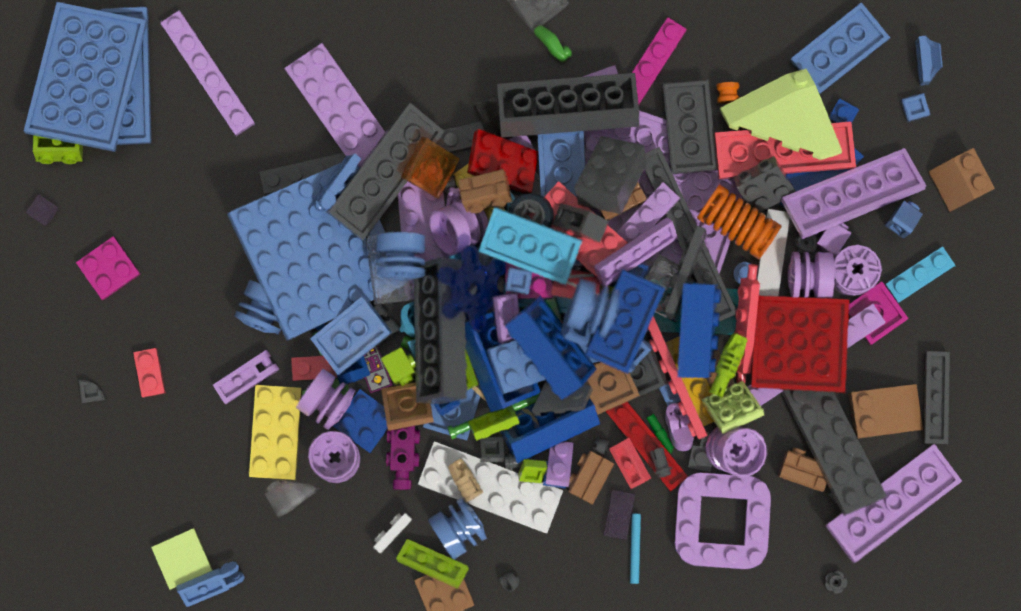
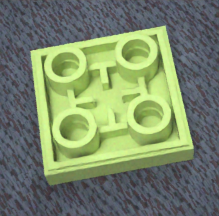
(734, 409)

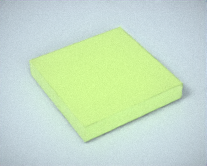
(182, 558)

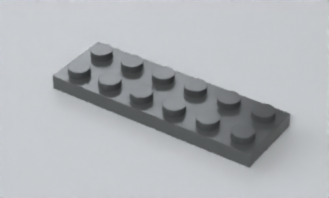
(379, 176)
(835, 449)

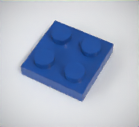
(363, 421)

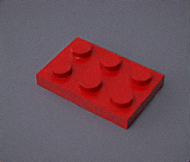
(495, 153)

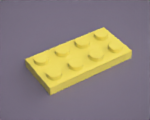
(275, 432)

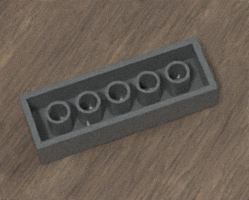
(568, 105)
(438, 340)

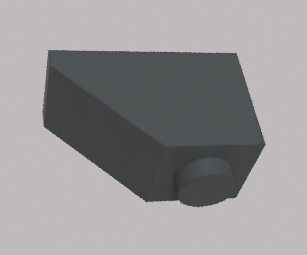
(580, 222)

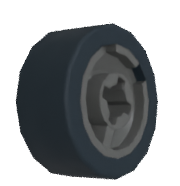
(536, 204)

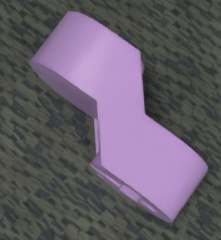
(680, 438)

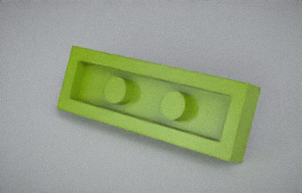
(432, 563)

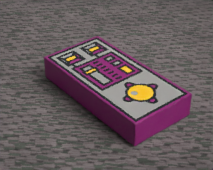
(378, 375)

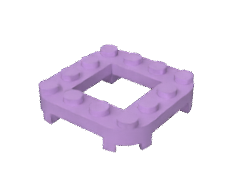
(756, 522)

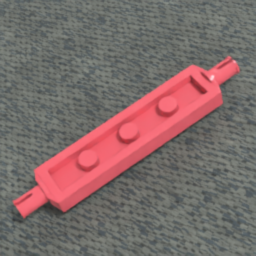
(746, 318)

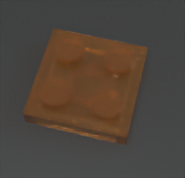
(430, 167)

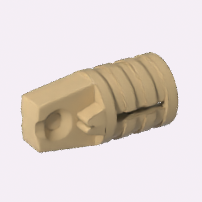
(465, 480)

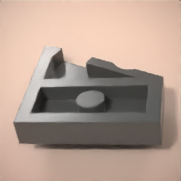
(549, 401)

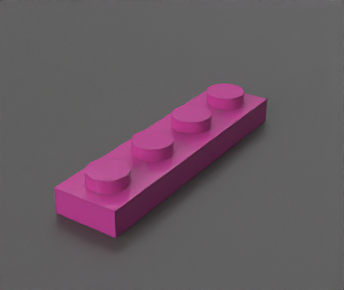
(657, 56)

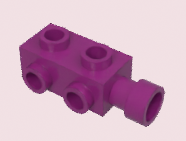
(404, 447)

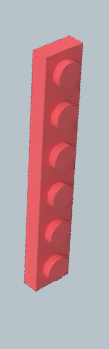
(676, 384)

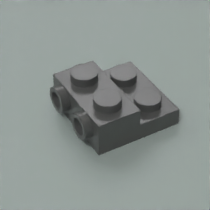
(764, 184)

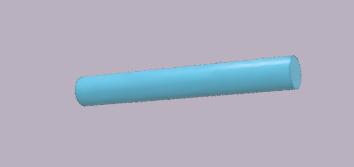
(635, 548)

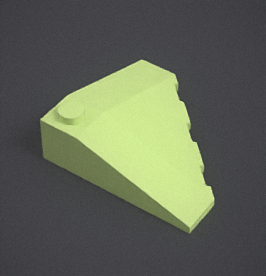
(788, 112)

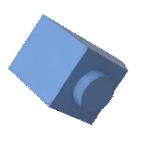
(904, 219)

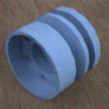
(400, 259)
(592, 308)
(259, 312)
(457, 528)

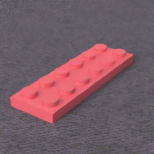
(741, 151)

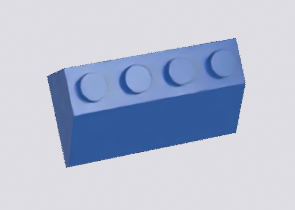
(698, 330)
(476, 346)
(554, 356)
(528, 439)

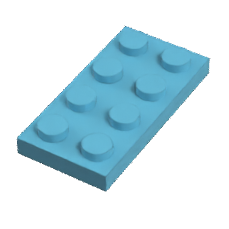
(530, 245)

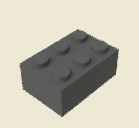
(610, 175)

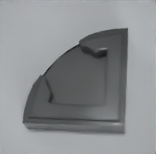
(90, 392)

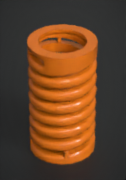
(740, 220)

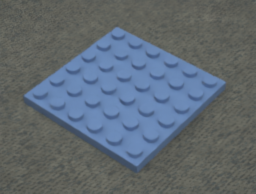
(303, 255)

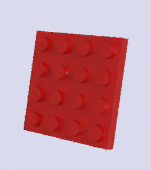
(800, 344)

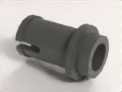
(510, 462)
(660, 463)

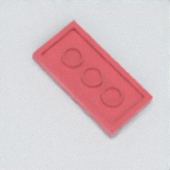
(590, 251)

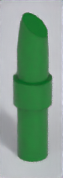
(660, 433)

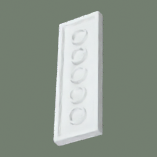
(503, 492)

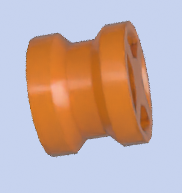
(727, 92)

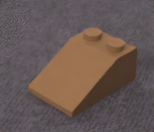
(885, 411)

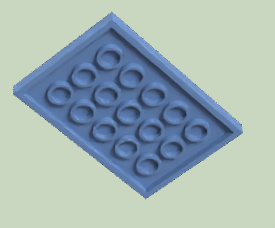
(85, 76)

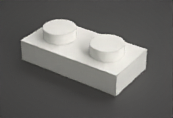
(398, 525)

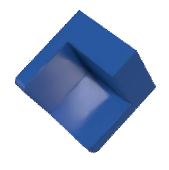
(355, 372)

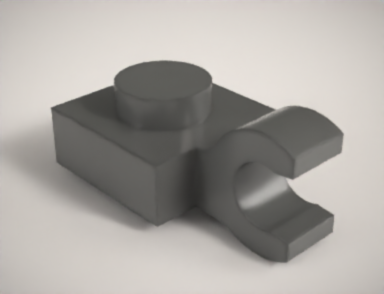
(698, 457)

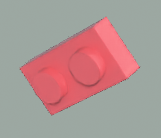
(309, 367)
(149, 372)
(630, 463)

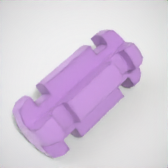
(453, 196)

